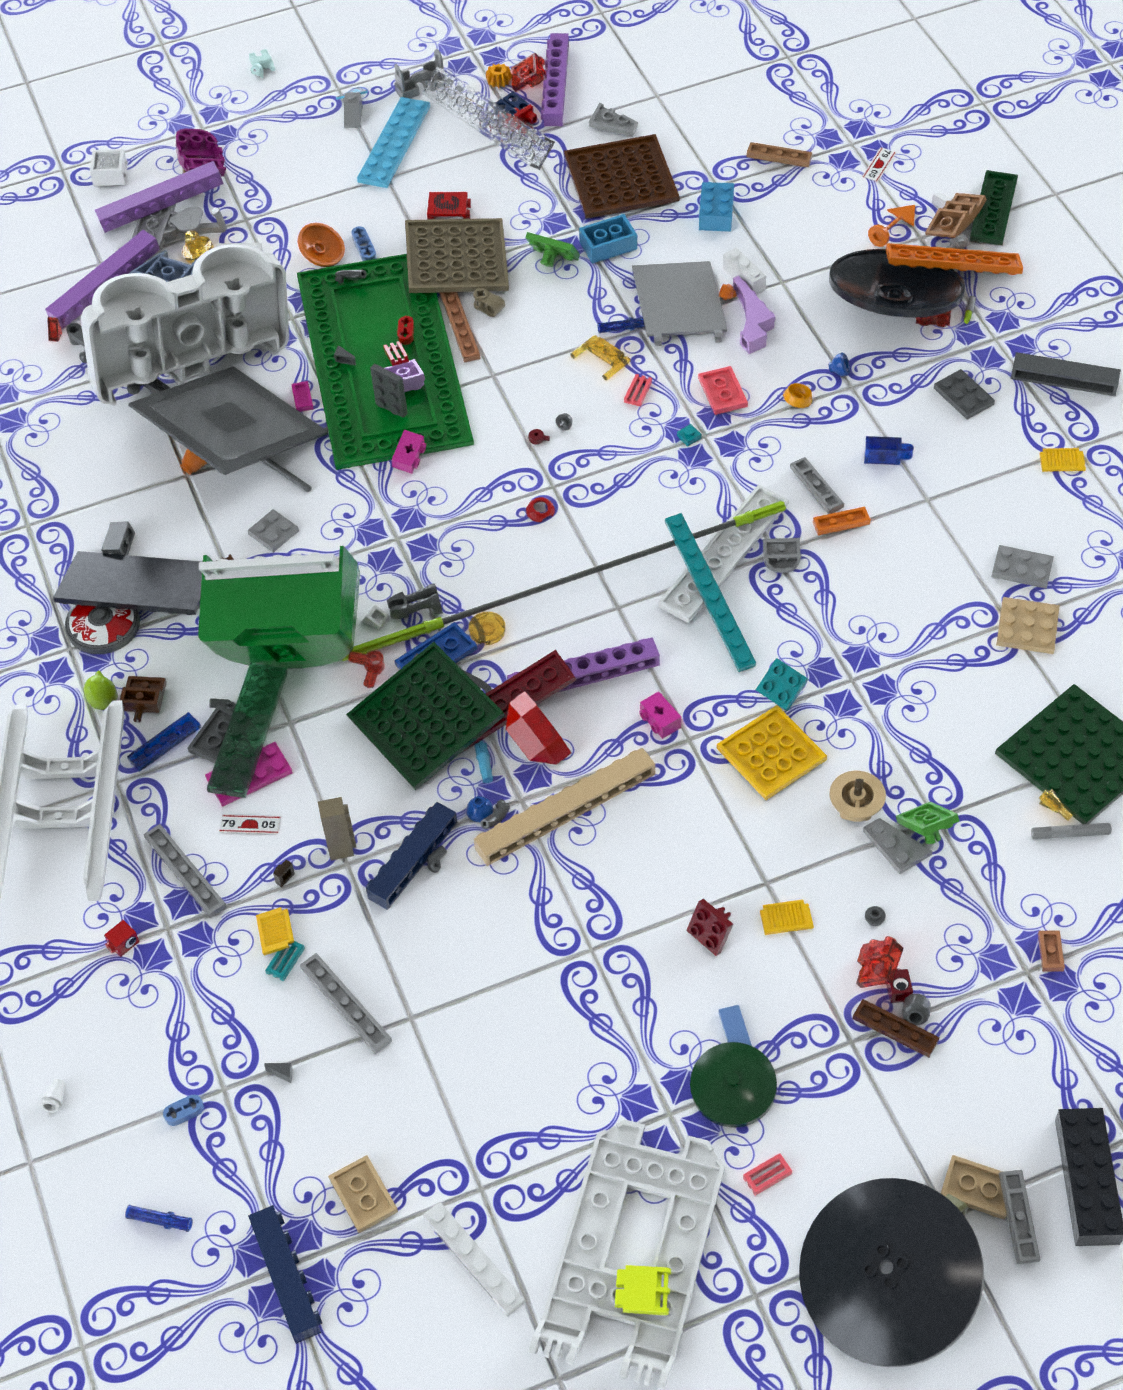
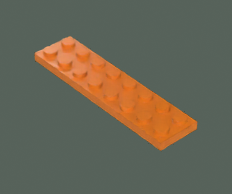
(954, 259)

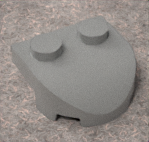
(781, 554)

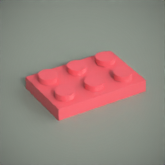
(722, 390)

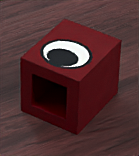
(900, 986)

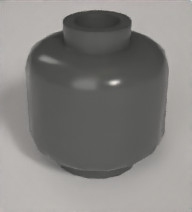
(916, 1009)

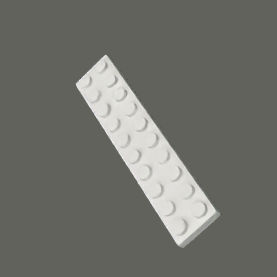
(722, 555)

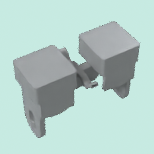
(406, 86)

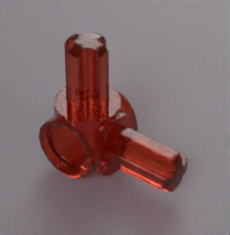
(373, 670)

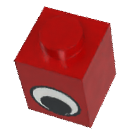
(121, 938)

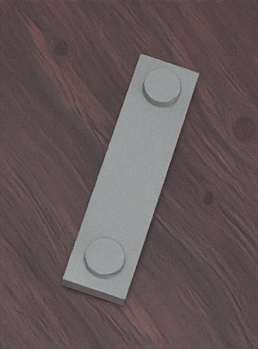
(817, 485)
(1019, 1217)

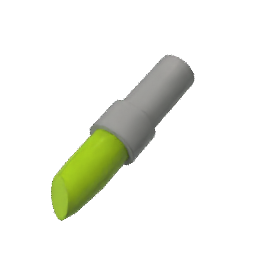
(969, 309)

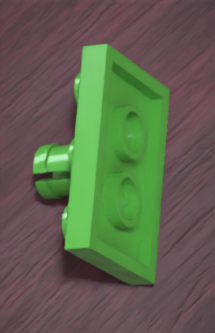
(551, 249)
(928, 820)

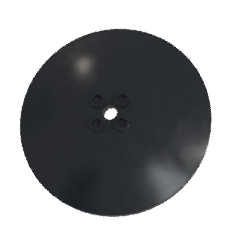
(891, 290)
(918, 1305)

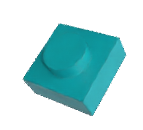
(689, 435)

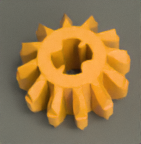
(498, 75)

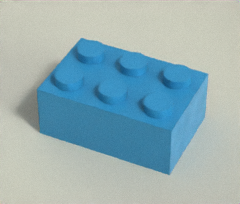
(716, 206)
(608, 238)

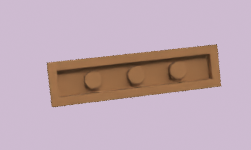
(779, 154)

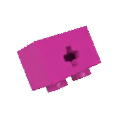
(408, 451)
(660, 715)

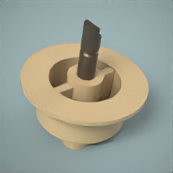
(857, 795)

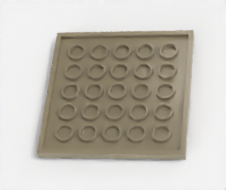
(456, 255)

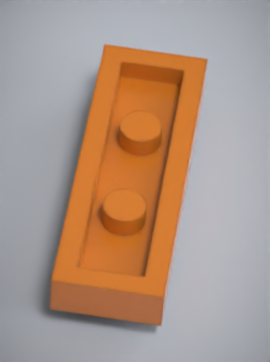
(841, 520)

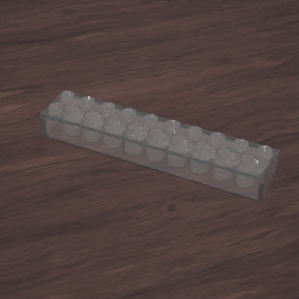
(488, 118)

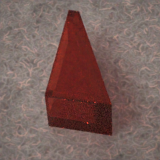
(54, 329)

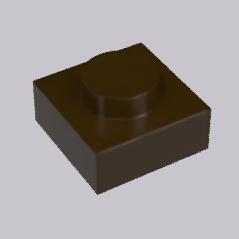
(283, 873)

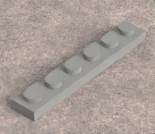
(185, 871)
(346, 1003)

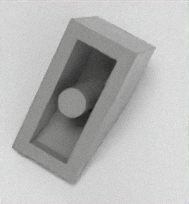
(352, 110)

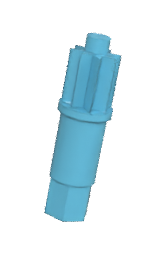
(483, 756)

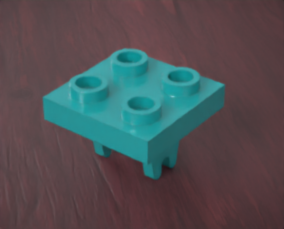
(782, 684)

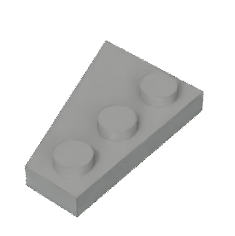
(610, 121)
(895, 845)

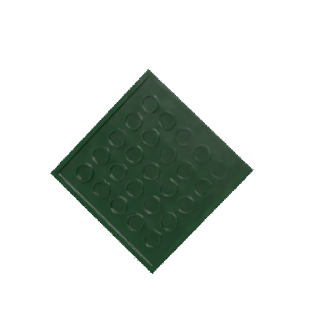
(425, 715)
(1074, 751)

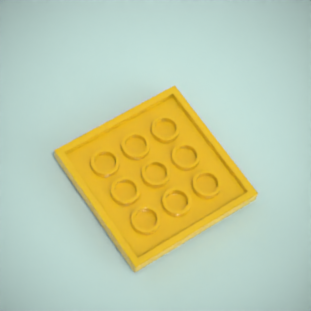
(771, 752)

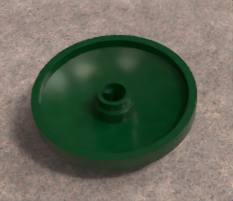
(733, 1084)

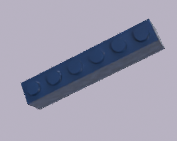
(411, 855)
(284, 1274)

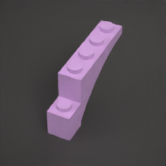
(758, 317)

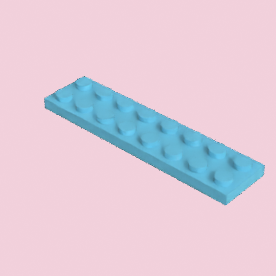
(393, 142)

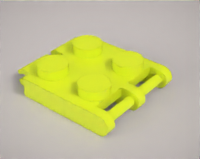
(642, 1289)

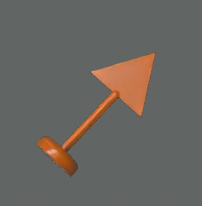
(879, 234)

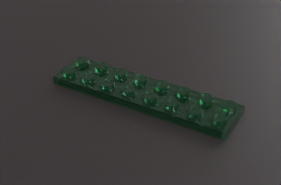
(247, 730)

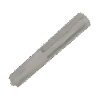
(1071, 831)

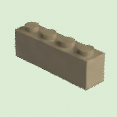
(337, 828)

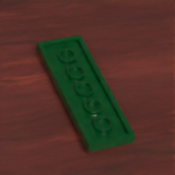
(993, 217)

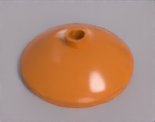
(324, 239)

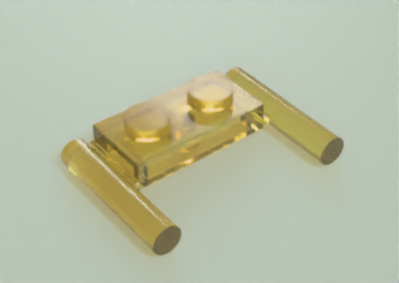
(604, 351)

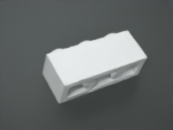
(736, 264)

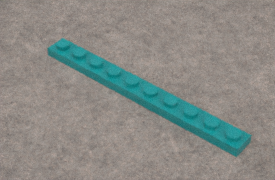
(710, 592)

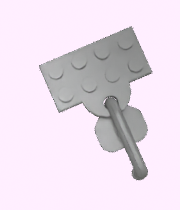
(169, 223)

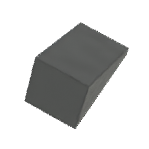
(343, 356)
(281, 1070)

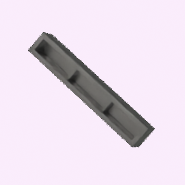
(1065, 374)

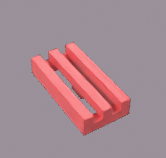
(641, 380)
(758, 1189)

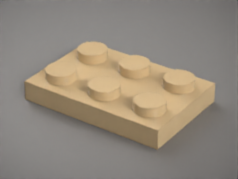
(975, 1185)
(363, 1194)

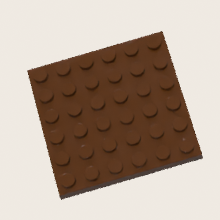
(621, 176)

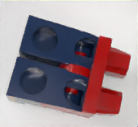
(518, 107)

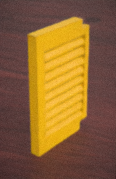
(1062, 459)
(786, 917)
(274, 930)

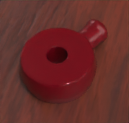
(537, 436)

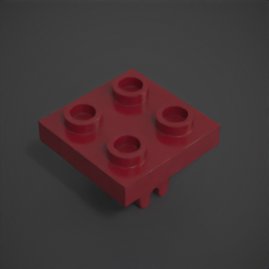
(710, 926)

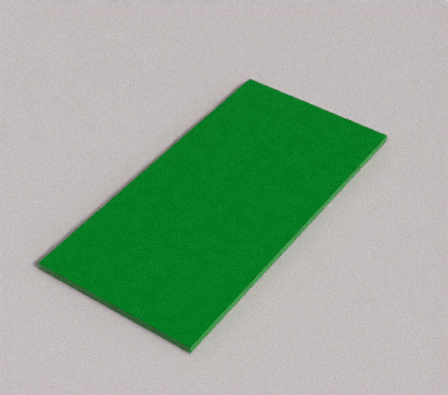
(361, 320)

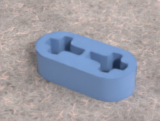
(183, 1110)

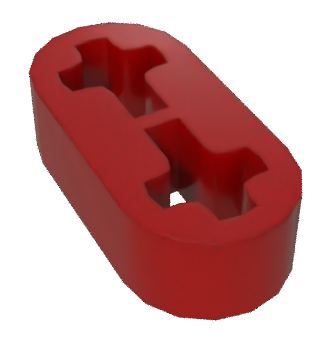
(409, 330)

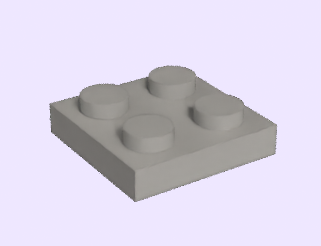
(273, 530)

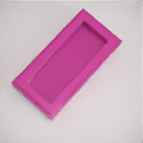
(302, 396)

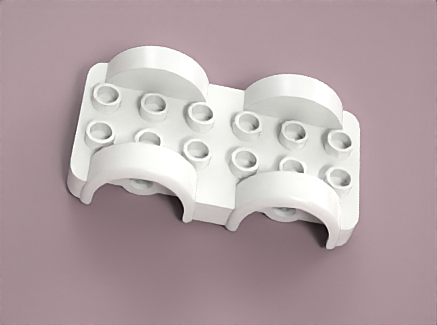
(174, 327)

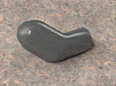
(433, 859)

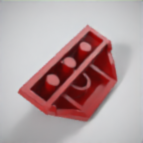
(534, 732)

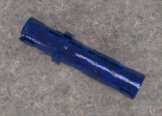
(620, 325)
(168, 1220)

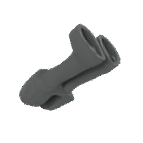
(400, 606)

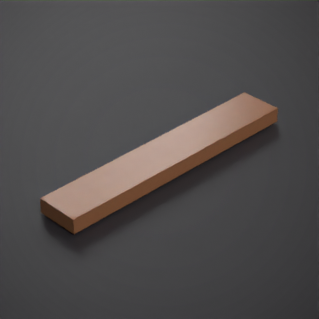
(460, 326)

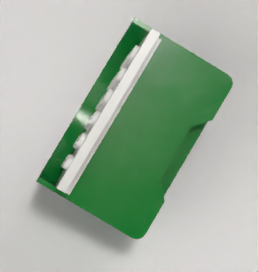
(280, 608)

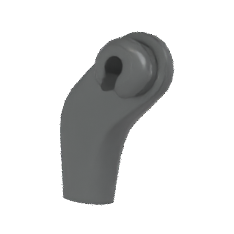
(349, 274)
(497, 816)

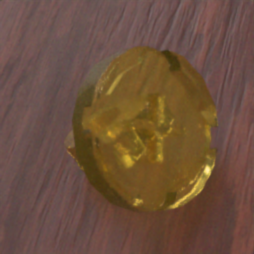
(195, 246)

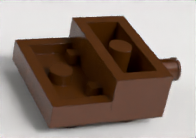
(143, 695)

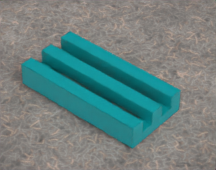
(277, 973)

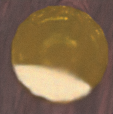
(487, 628)

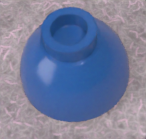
(840, 365)
(479, 808)

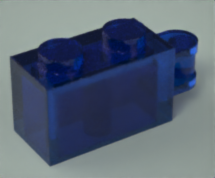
(886, 450)

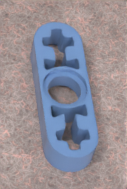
(364, 239)

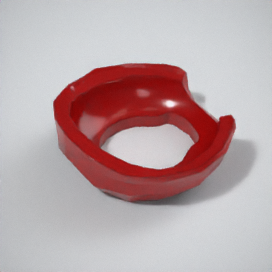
(537, 516)

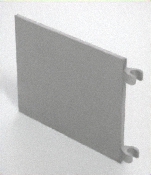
(679, 299)

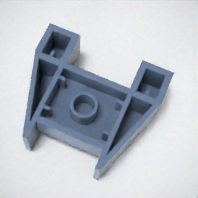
(165, 268)

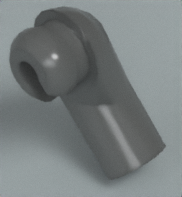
(226, 703)

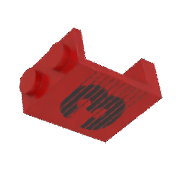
(448, 205)

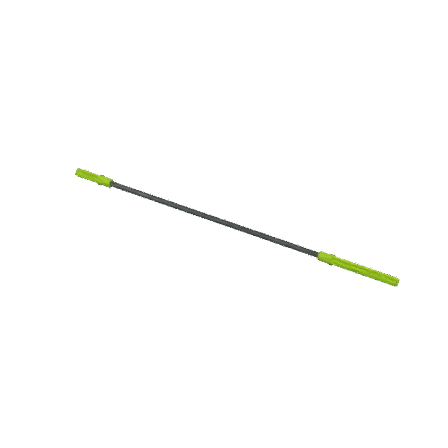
(437, 623)

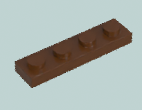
(896, 1028)

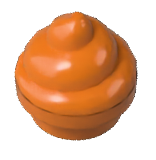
(727, 292)

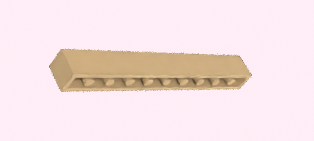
(564, 806)

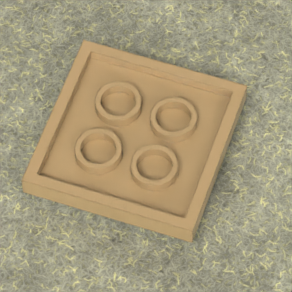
(1028, 625)

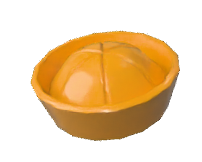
(798, 395)

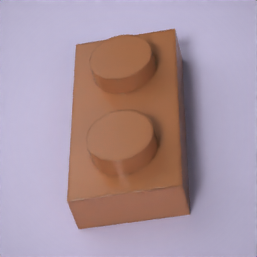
(1051, 951)

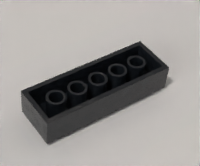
(1089, 1177)

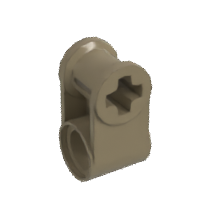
(488, 302)

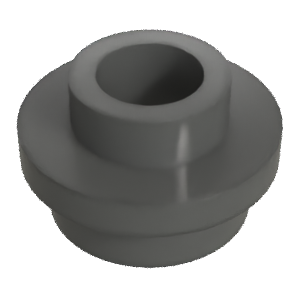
(564, 421)
(872, 920)

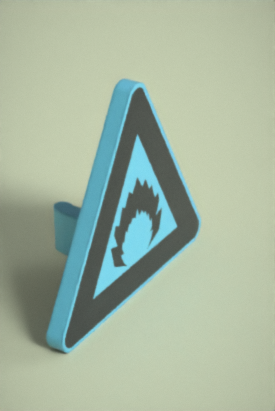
(356, 90)

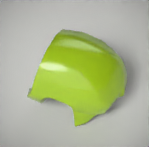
(99, 691)

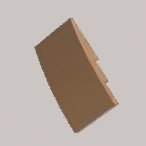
(956, 215)

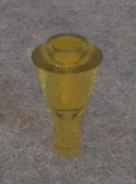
(1052, 802)

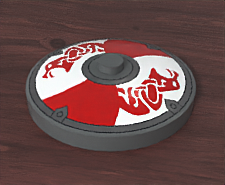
(101, 628)

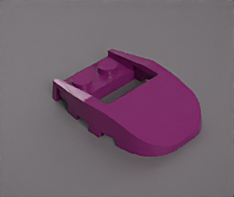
(198, 148)

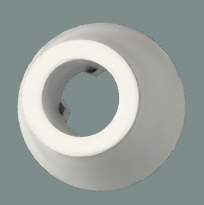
(53, 1097)

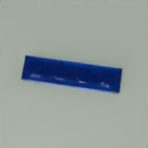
(163, 741)

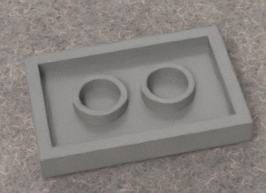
(1022, 566)

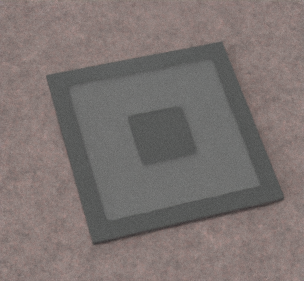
(228, 419)

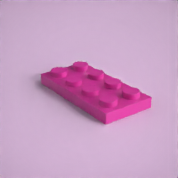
(269, 769)

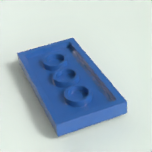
(450, 640)

